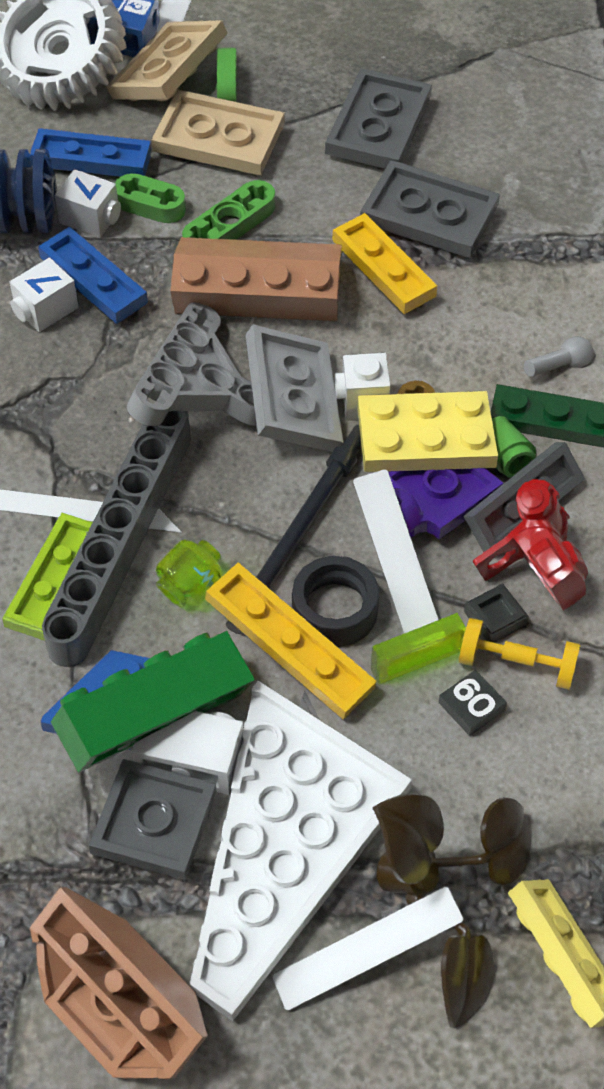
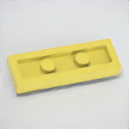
(563, 946)

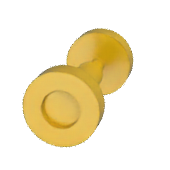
(518, 653)

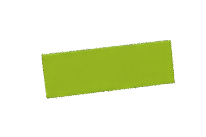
(46, 576)

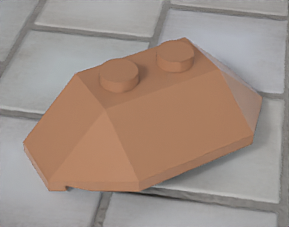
(114, 990)

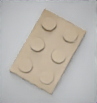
(167, 60)
(218, 132)

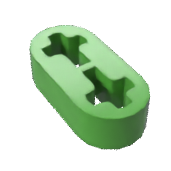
(227, 74)
(150, 198)

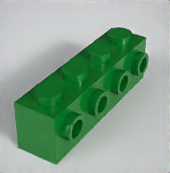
(141, 703)

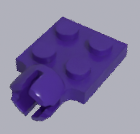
(440, 498)

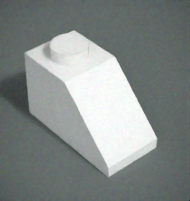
(195, 747)

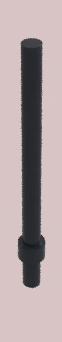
(338, 466)

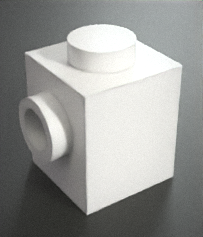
(361, 376)

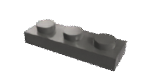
(499, 513)

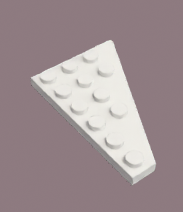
(287, 841)

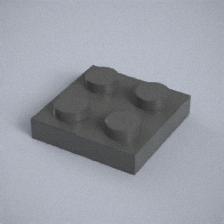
(153, 819)

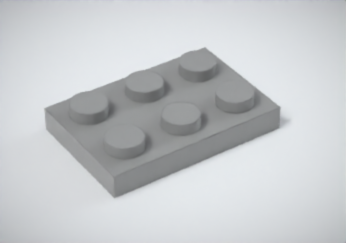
(293, 388)

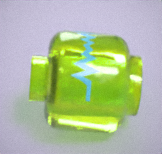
(188, 572)

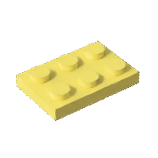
(426, 431)

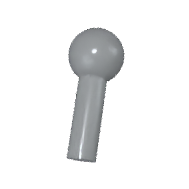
(574, 352)

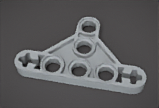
(188, 381)

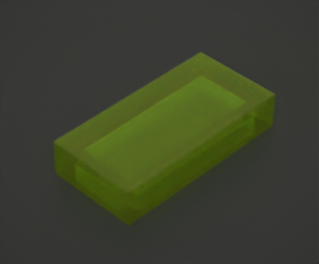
(417, 648)

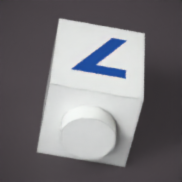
(87, 203)
(43, 295)

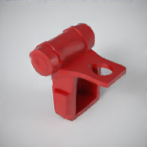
(542, 544)

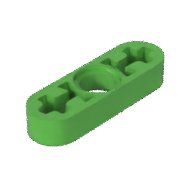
(235, 205)

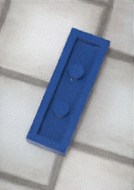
(94, 152)
(94, 275)

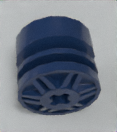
(27, 191)

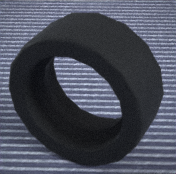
(343, 572)

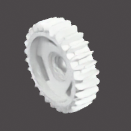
(32, 31)

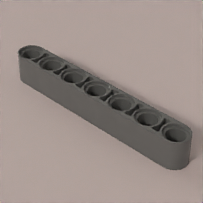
(148, 473)

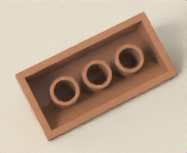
(258, 278)

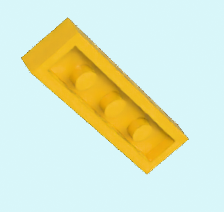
(290, 640)

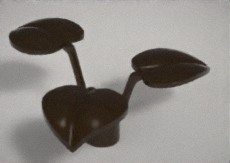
(411, 834)

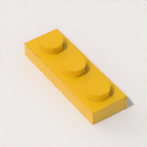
(384, 263)

